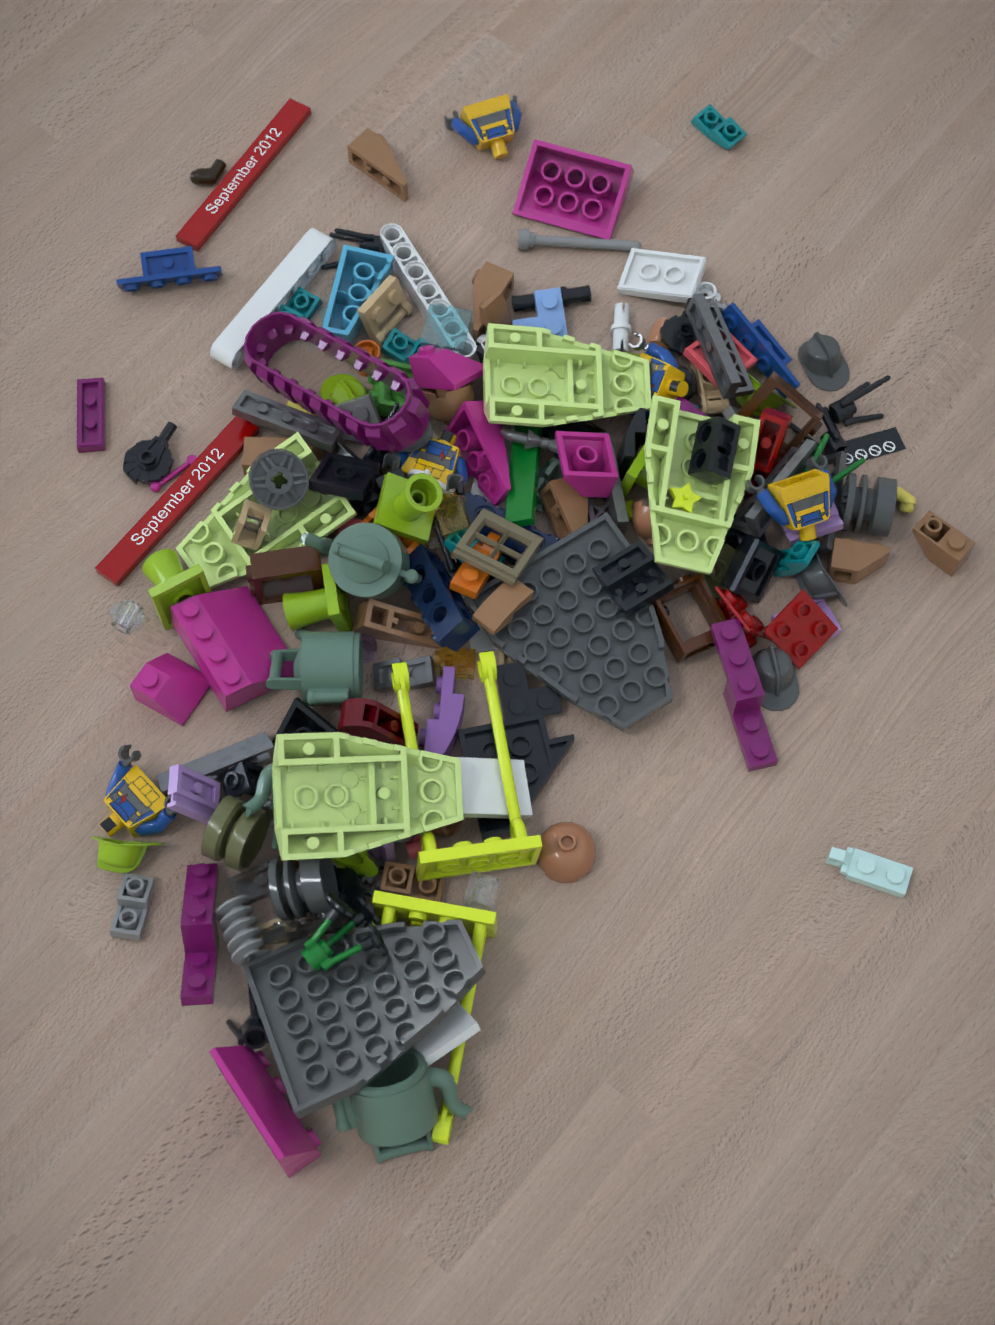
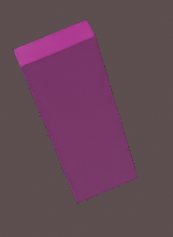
(91, 415)

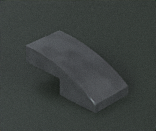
(420, 672)

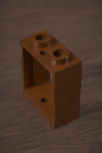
(764, 391)
(284, 572)
(708, 607)

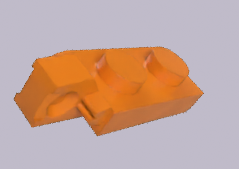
(470, 579)

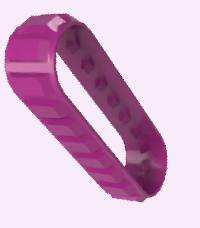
(391, 435)

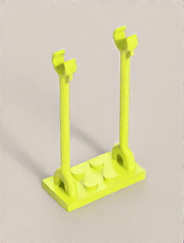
(494, 852)
(476, 922)

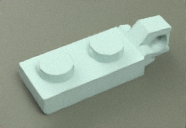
(871, 870)

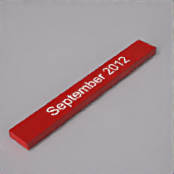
(243, 175)
(176, 501)

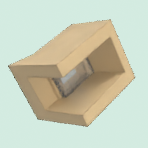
(251, 525)

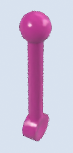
(156, 486)

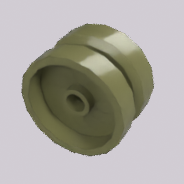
(233, 835)

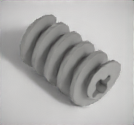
(239, 930)

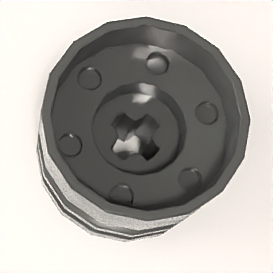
(268, 465)
(869, 505)
(301, 886)

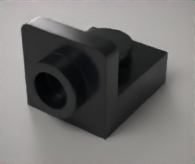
(241, 779)

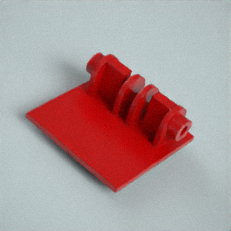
(735, 607)
(800, 629)

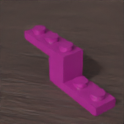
(743, 694)
(199, 934)

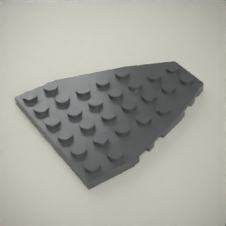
(578, 636)
(363, 1013)

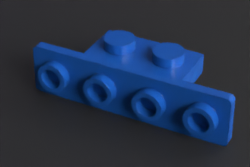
(168, 266)
(761, 344)

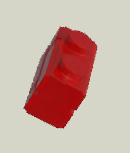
(771, 438)

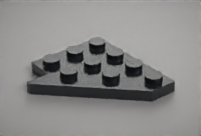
(526, 741)

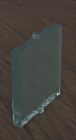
(446, 327)

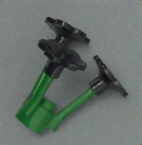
(319, 952)

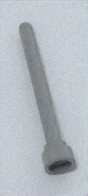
(528, 240)

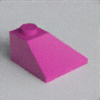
(443, 368)
(587, 462)
(170, 687)

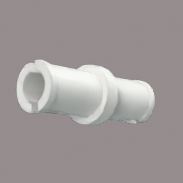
(621, 328)

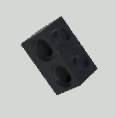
(714, 450)

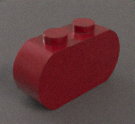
(372, 720)

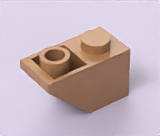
(942, 543)
(855, 560)

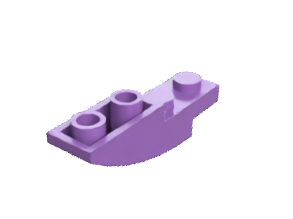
(441, 731)

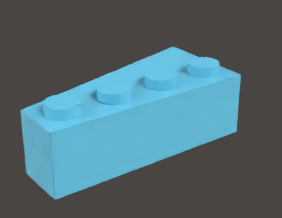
(356, 279)

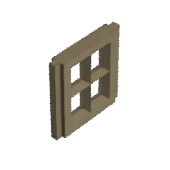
(487, 563)

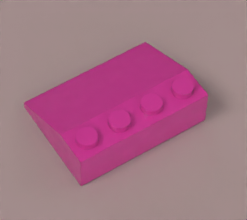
(573, 189)
(230, 643)
(267, 1107)

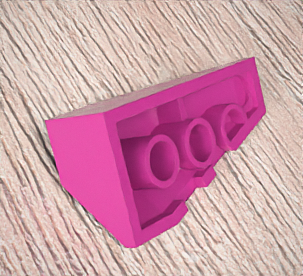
(482, 450)

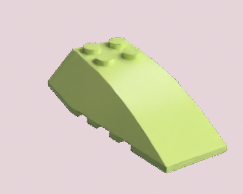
(557, 380)
(682, 537)
(224, 561)
(357, 793)

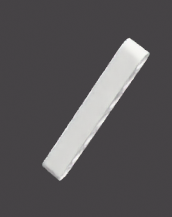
(293, 272)
(417, 277)

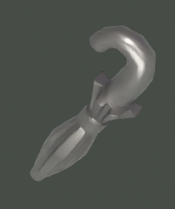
(528, 439)

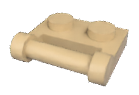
(380, 305)

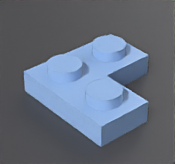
(549, 312)

